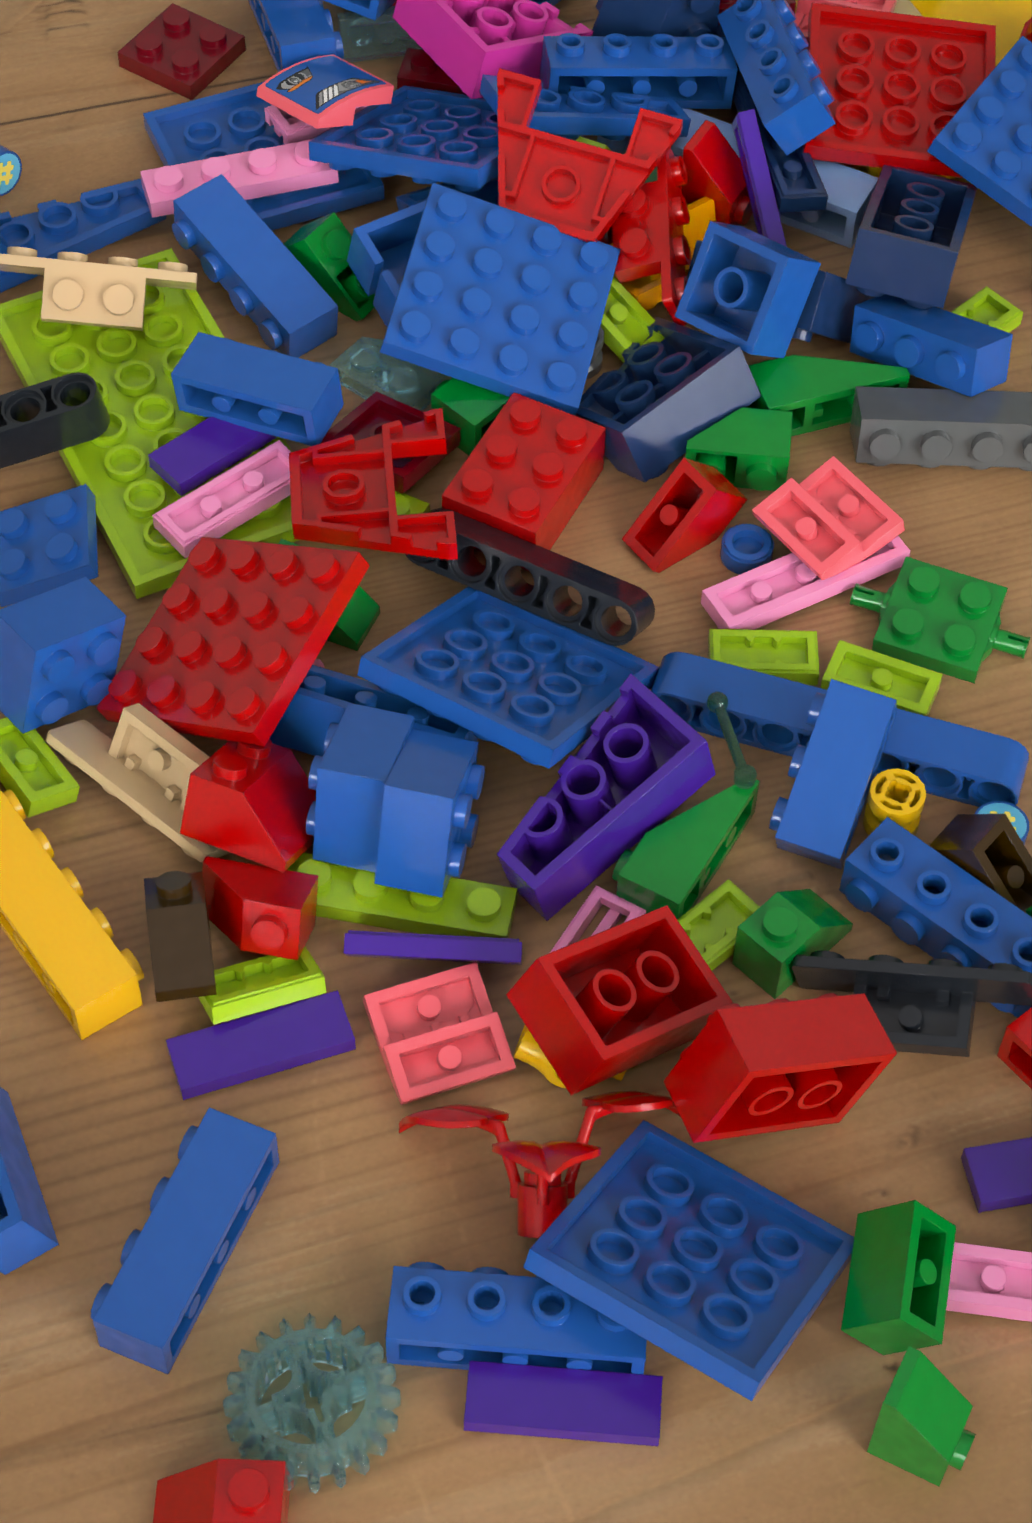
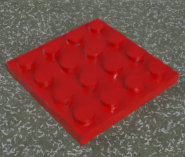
(894, 83)
(235, 637)

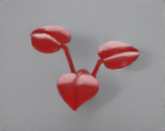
(541, 1193)

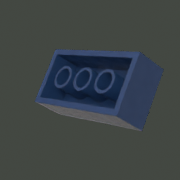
(911, 237)

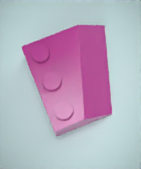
(482, 36)

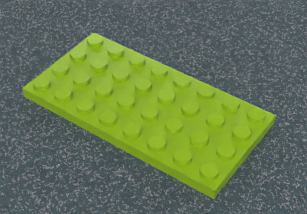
(144, 414)

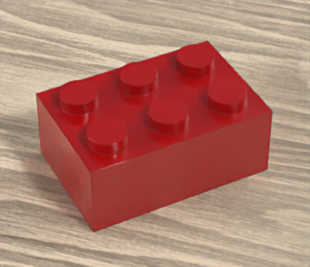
(529, 471)
(617, 998)
(778, 1066)

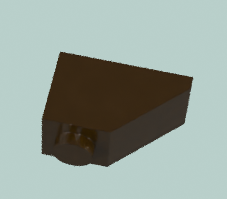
(991, 853)
(179, 936)

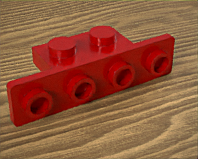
(653, 233)

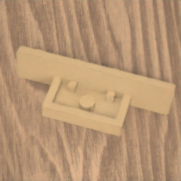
(95, 292)
(141, 766)

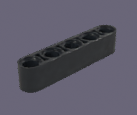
(50, 417)
(551, 580)

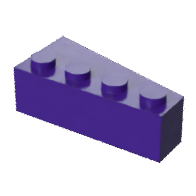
(606, 799)

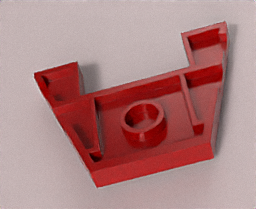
(567, 180)
(348, 496)

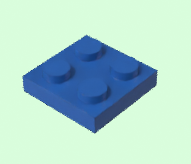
(47, 544)

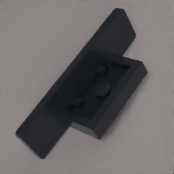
(919, 1005)

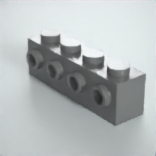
(942, 428)

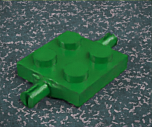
(940, 620)

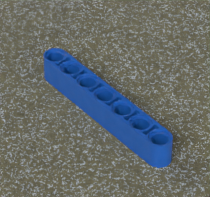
(773, 716)

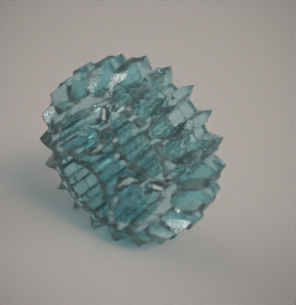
(337, 1391)

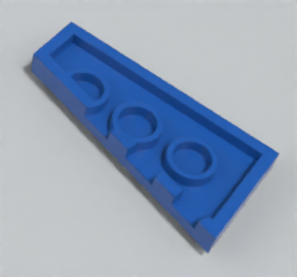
(589, 112)
(77, 227)

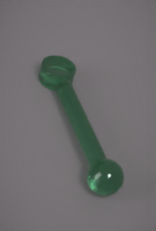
(744, 774)

